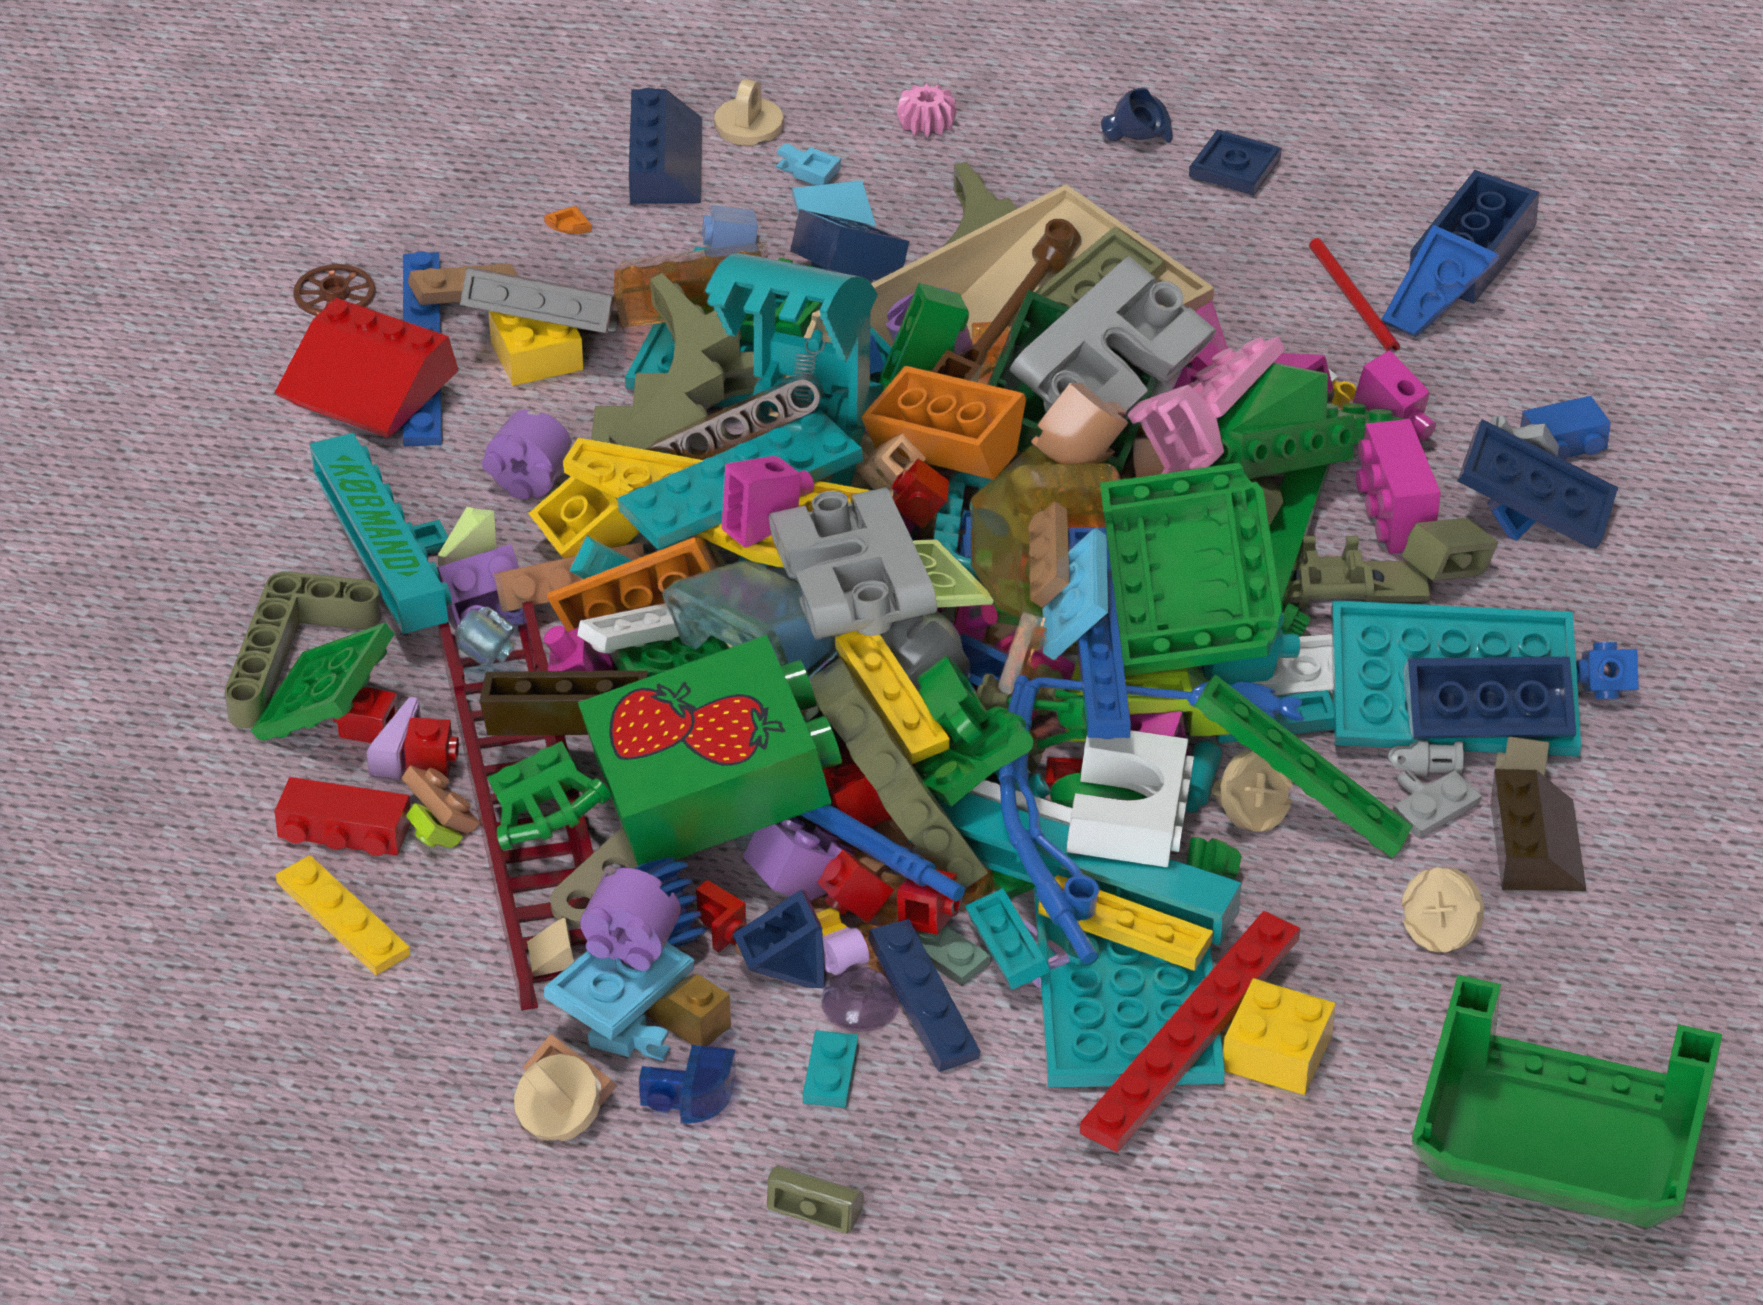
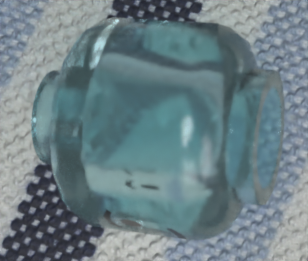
(485, 636)

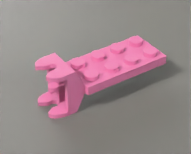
(1184, 420)

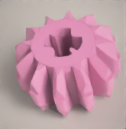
(926, 109)

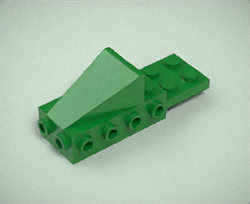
(1289, 426)

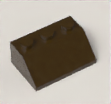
(1535, 833)

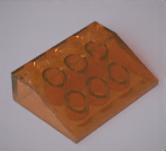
(687, 269)

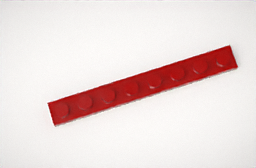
(1188, 1032)

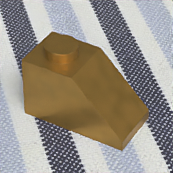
(694, 1010)

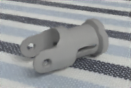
(1420, 758)

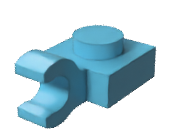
(810, 166)
(638, 1036)

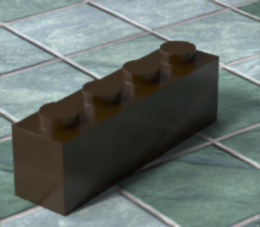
(544, 700)

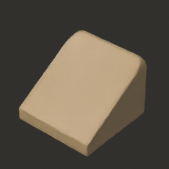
(551, 949)

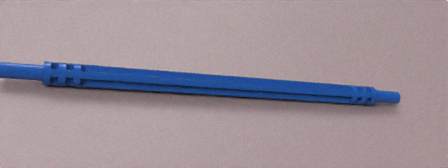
(885, 850)

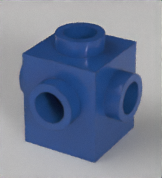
(1621, 666)

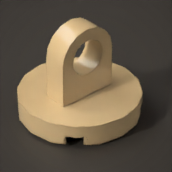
(748, 117)
(1253, 793)
(1442, 909)
(557, 1097)

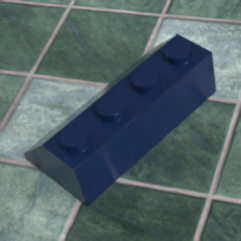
(663, 149)

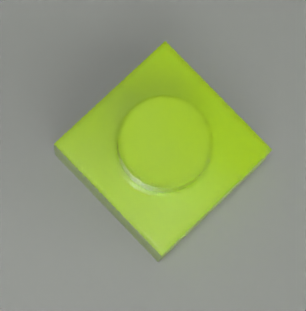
(430, 830)

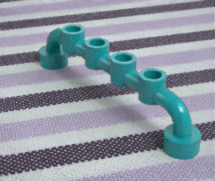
(949, 515)

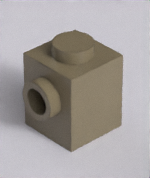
(1523, 755)

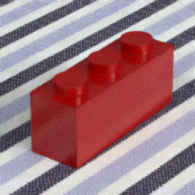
(342, 816)

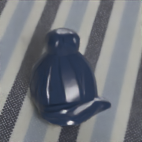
(1138, 117)

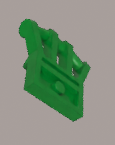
(965, 766)
(536, 781)

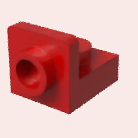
(721, 913)

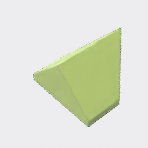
(470, 536)

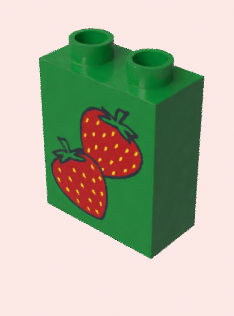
(711, 750)

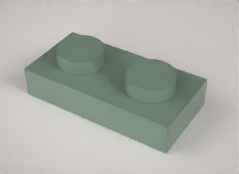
(954, 954)

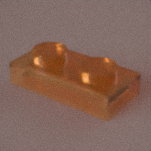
(1028, 637)

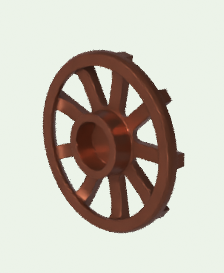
(333, 287)

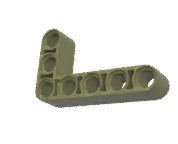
(283, 605)

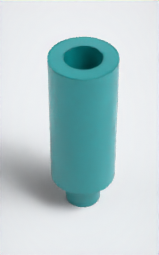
(1204, 771)

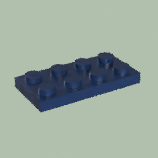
(1538, 484)

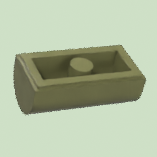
(813, 1199)

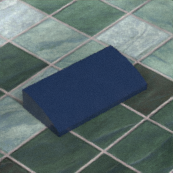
(1489, 697)

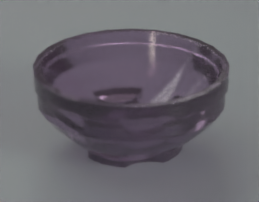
(860, 1010)

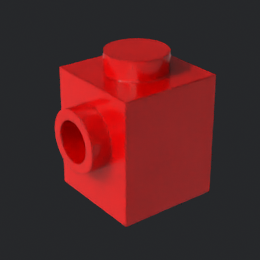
(920, 492)
(368, 716)
(430, 745)
(854, 887)
(925, 906)

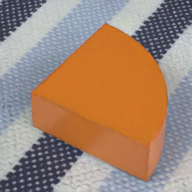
(568, 219)

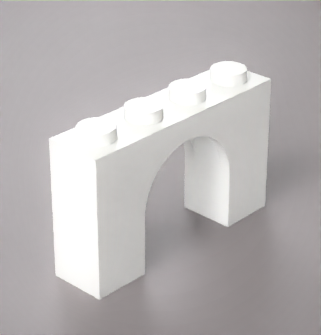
(1133, 829)

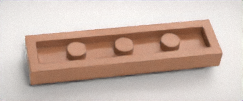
(537, 580)

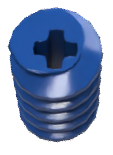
(667, 872)

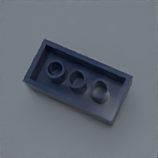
(1491, 215)
(847, 246)

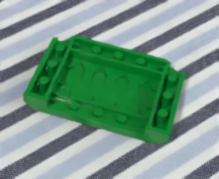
(1191, 568)

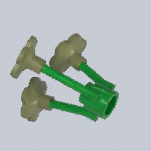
(1069, 712)

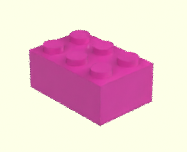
(1396, 481)

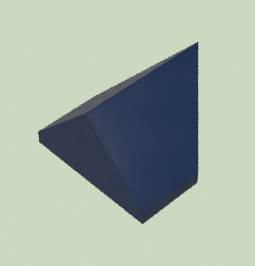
(785, 943)

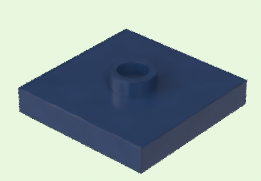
(1235, 162)

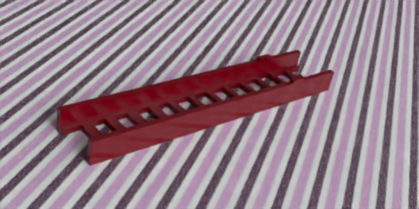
(578, 836)

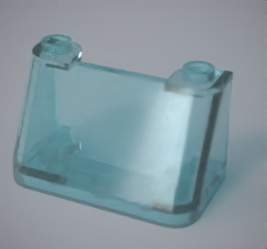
(745, 604)

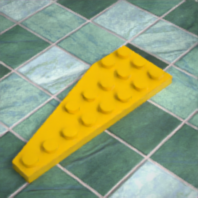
(624, 468)

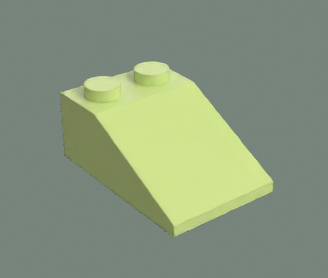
(949, 578)

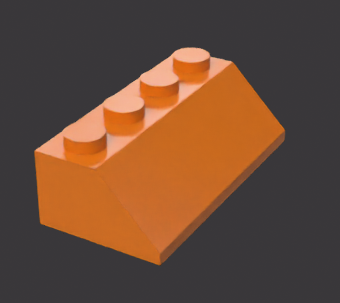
(949, 420)
(631, 584)

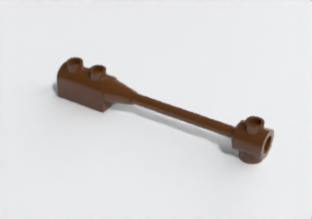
(1051, 255)

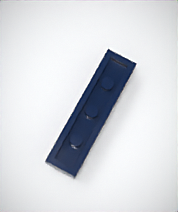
(923, 995)

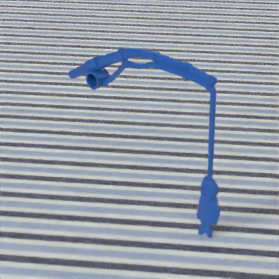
(1081, 892)

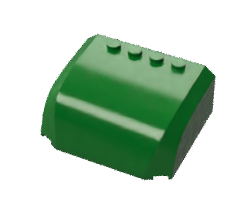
(1562, 1121)

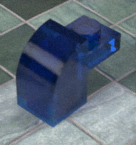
(698, 1091)

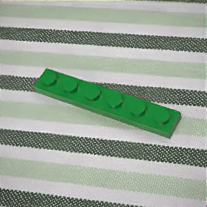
(1303, 766)

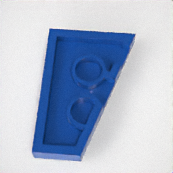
(1436, 279)

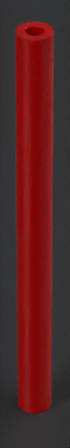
(1353, 295)

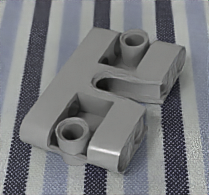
(1121, 316)
(852, 563)

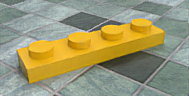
(892, 695)
(343, 915)
(1145, 929)

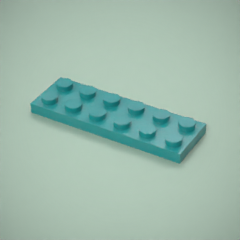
(693, 497)

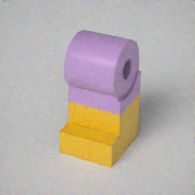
(841, 944)

